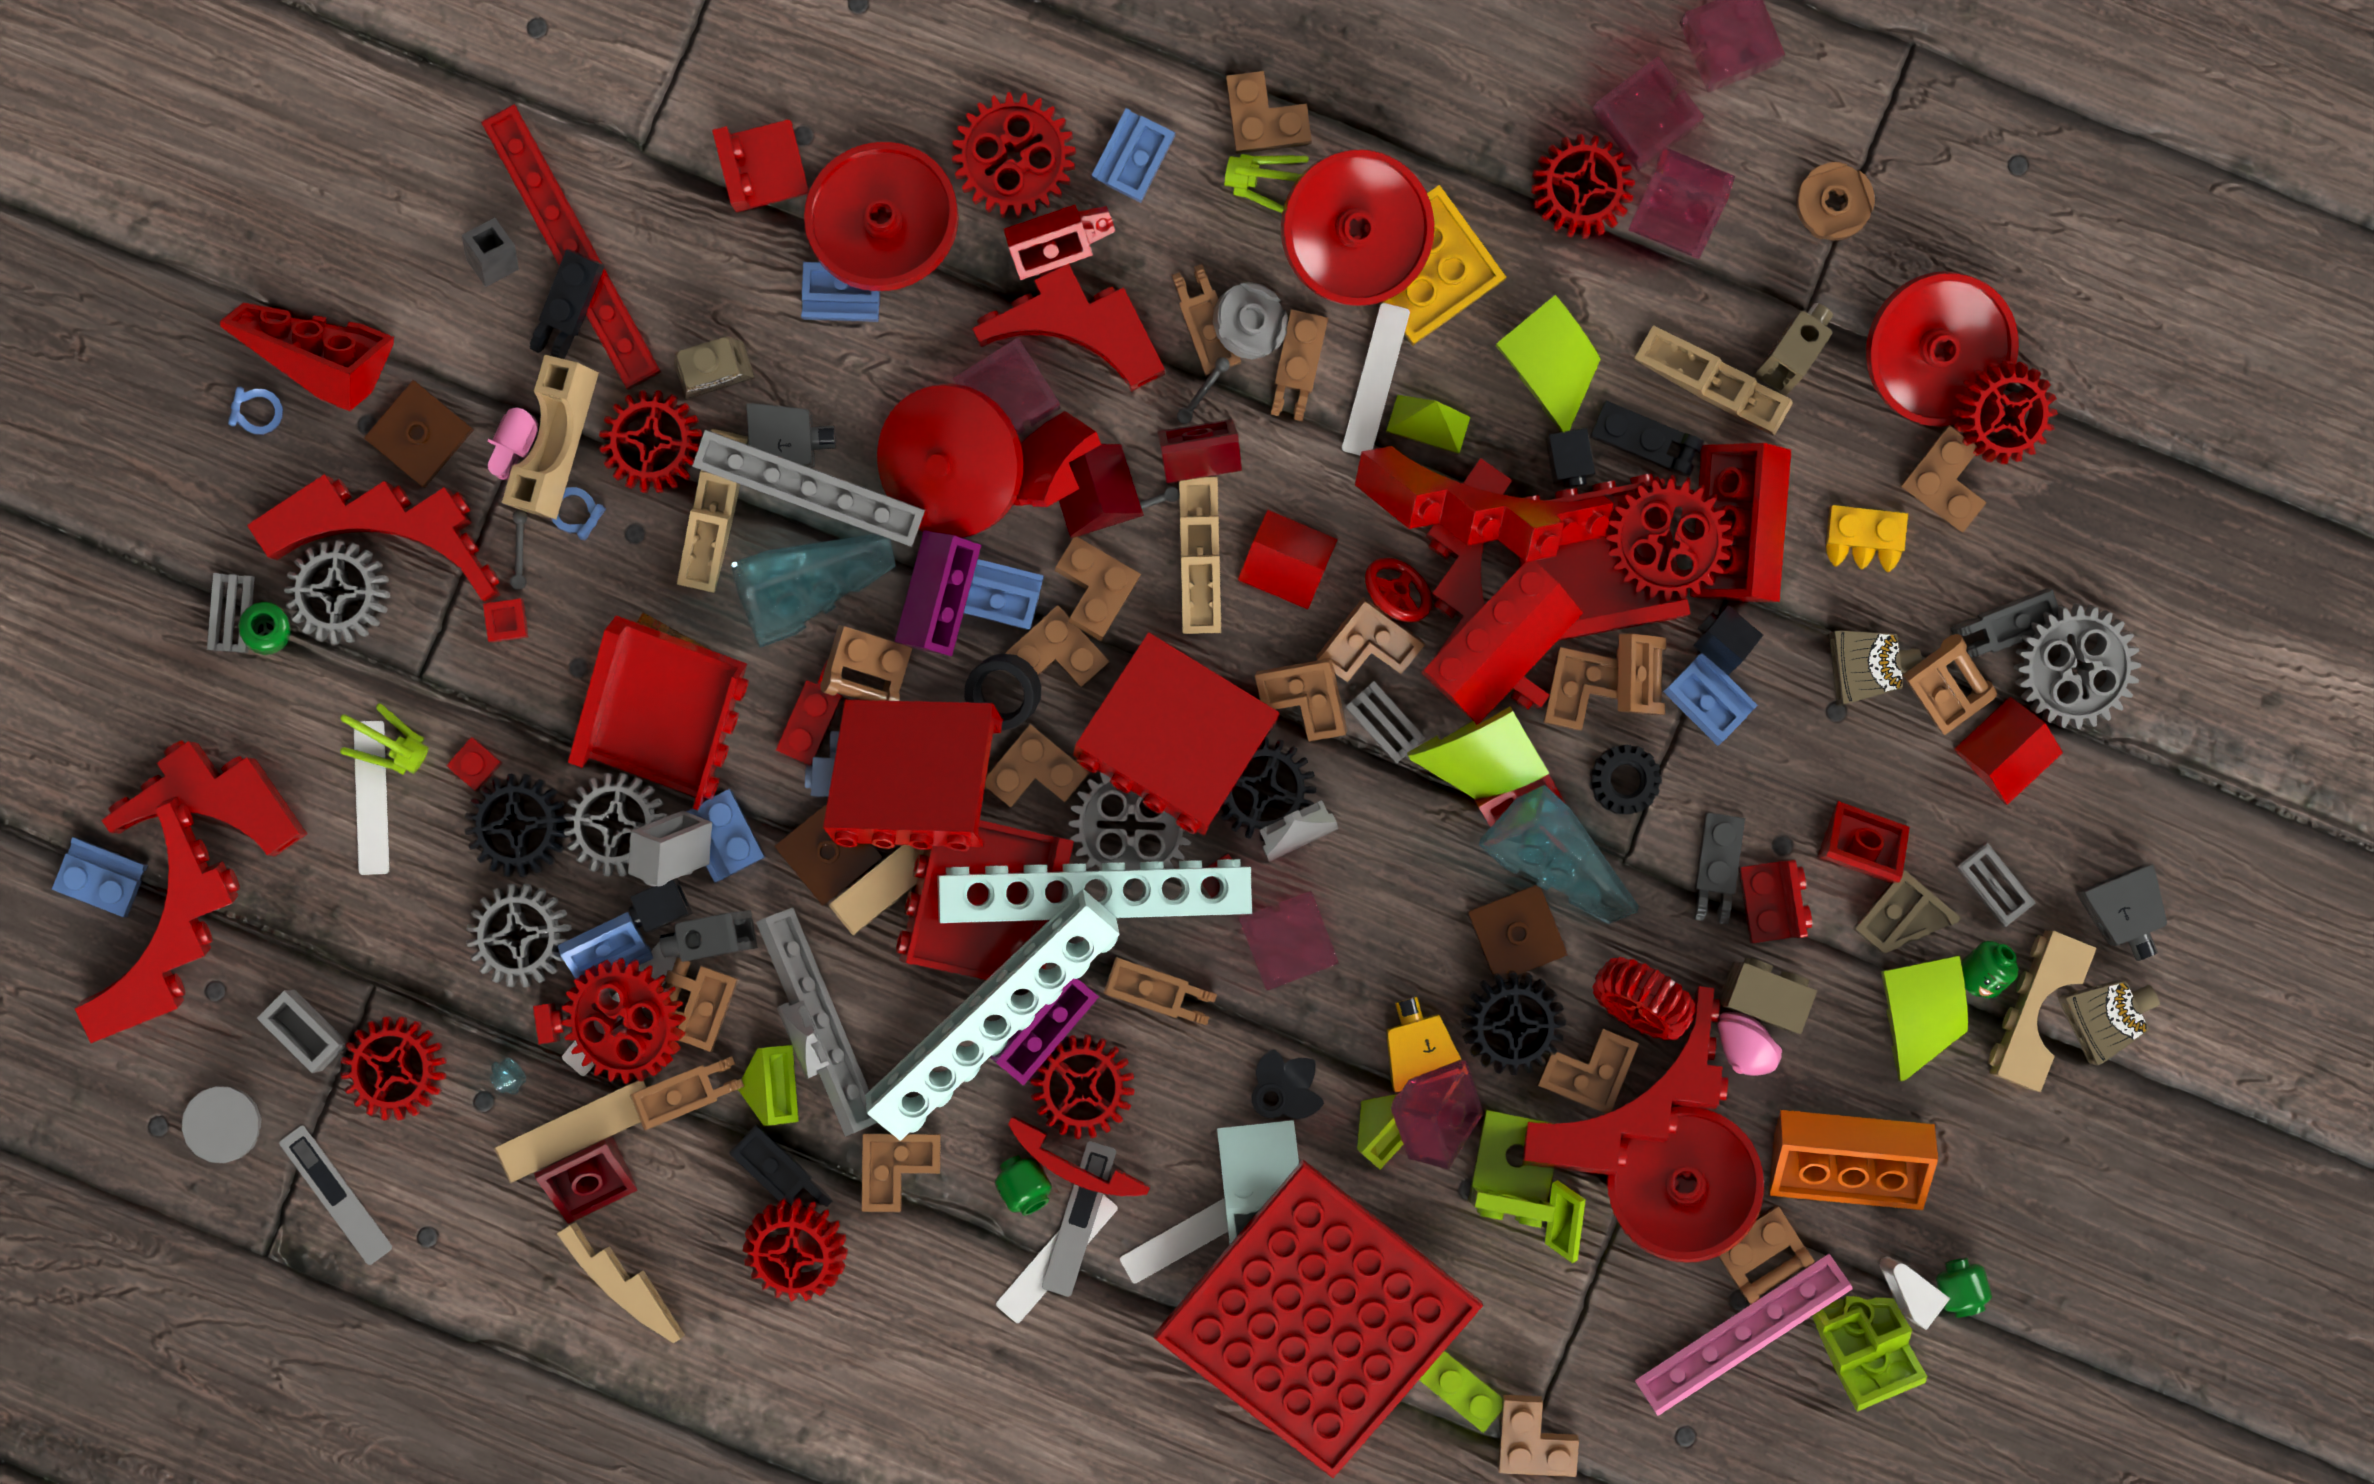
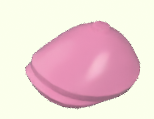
(1748, 1044)

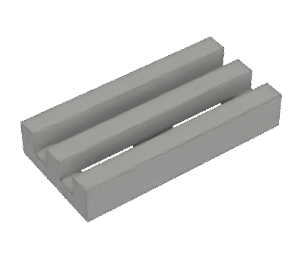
(216, 609)
(1397, 713)
(1974, 859)

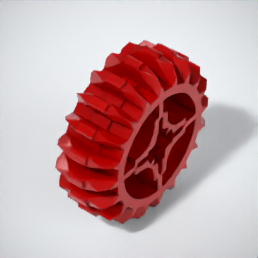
(1599, 188)
(2031, 398)
(652, 425)
(1644, 998)
(385, 1082)
(1060, 1112)
(778, 1261)

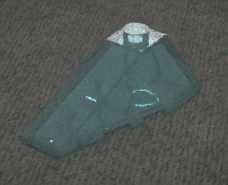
(797, 582)
(1551, 845)

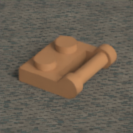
(869, 656)
(1640, 674)
(1940, 692)
(1765, 1239)

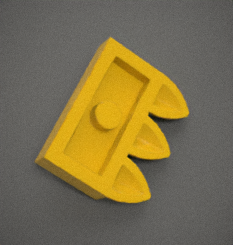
(1865, 532)

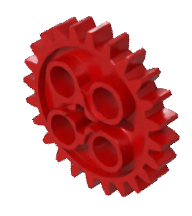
(993, 127)
(1638, 528)
(623, 1020)

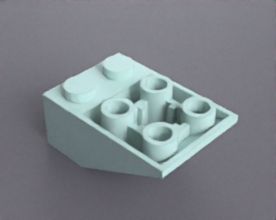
(1253, 1167)

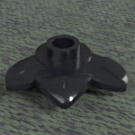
(1291, 1085)

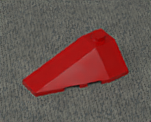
(321, 357)

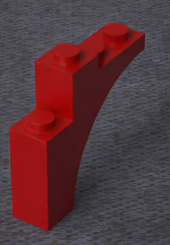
(1062, 311)
(238, 797)

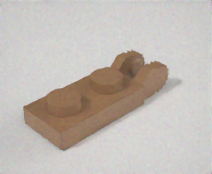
(1199, 321)
(1299, 359)
(1154, 990)
(681, 1094)

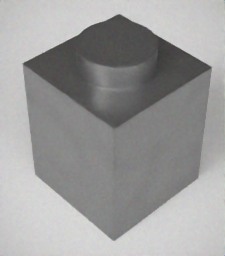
(490, 252)

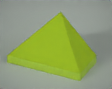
(1428, 423)
(771, 1085)
(1378, 1131)
(1565, 1231)

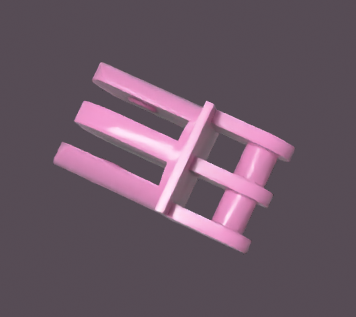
(512, 441)

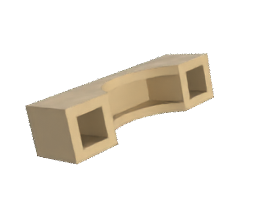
(564, 399)
(2022, 1054)

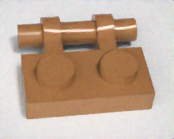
(706, 1003)

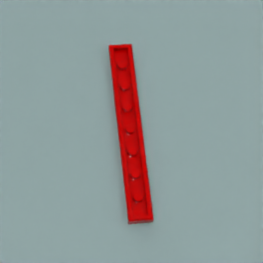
(562, 232)

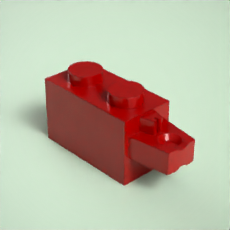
(1056, 238)

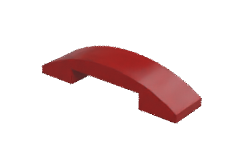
(1033, 1139)

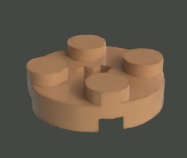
(1845, 182)

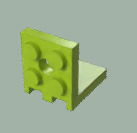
(1507, 1188)

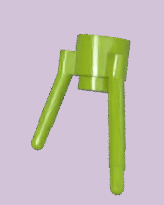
(1244, 173)
(407, 753)

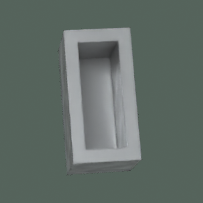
(669, 848)
(302, 1030)

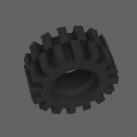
(1649, 779)

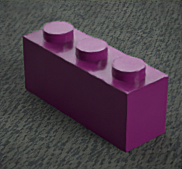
(937, 593)
(1033, 1045)

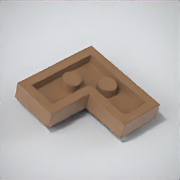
(1257, 125)
(1936, 481)
(1106, 586)
(1368, 632)
(1060, 641)
(1573, 680)
(1311, 687)
(1030, 759)
(1598, 1080)
(885, 1161)
(1528, 1450)

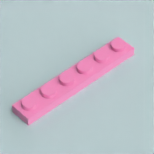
(1743, 1334)

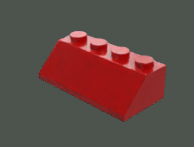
(1754, 489)
(1503, 641)

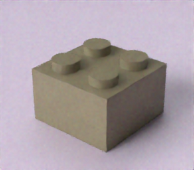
(1769, 998)

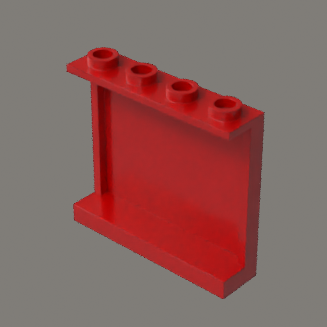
(1593, 583)
(660, 708)
(1174, 734)
(910, 773)
(977, 947)

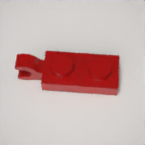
(809, 722)

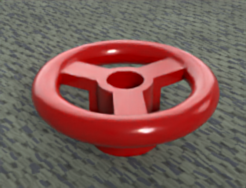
(1395, 594)

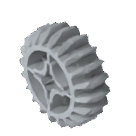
(337, 574)
(617, 806)
(517, 917)

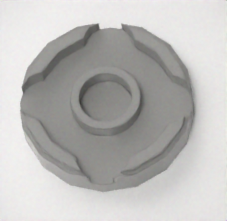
(1250, 320)
(221, 1124)

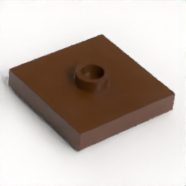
(418, 434)
(821, 862)
(1517, 932)

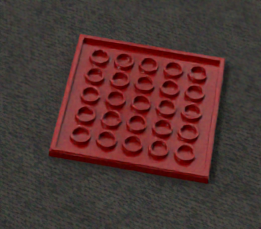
(1318, 1319)

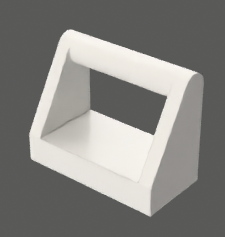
(1912, 1293)

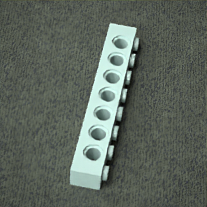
(1232, 898)
(1079, 917)

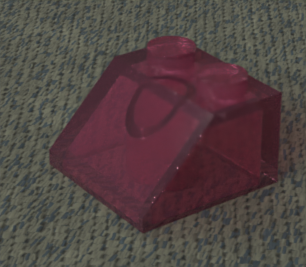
(1437, 1114)

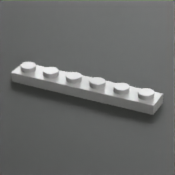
(808, 488)
(804, 982)

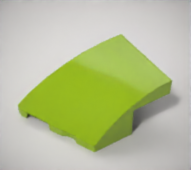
(1552, 360)
(1483, 757)
(1924, 1011)
(1869, 1348)

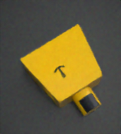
(1417, 1044)

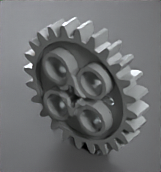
(2109, 655)
(1091, 835)

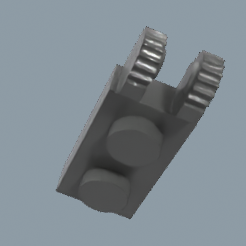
(2008, 622)
(1718, 863)

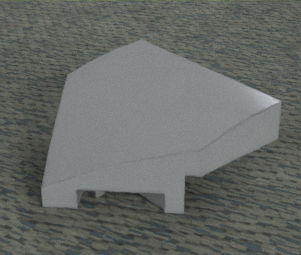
(1297, 830)
(803, 1037)

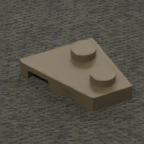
(1904, 915)

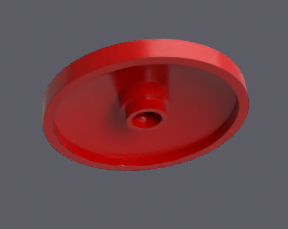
(881, 216)
(1357, 227)
(1933, 340)
(951, 457)
(1691, 1192)

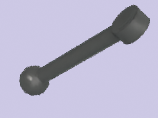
(1186, 414)
(1171, 495)
(518, 581)

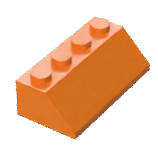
(1853, 1160)

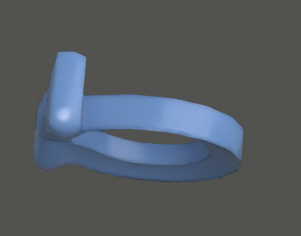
(236, 417)
(596, 512)

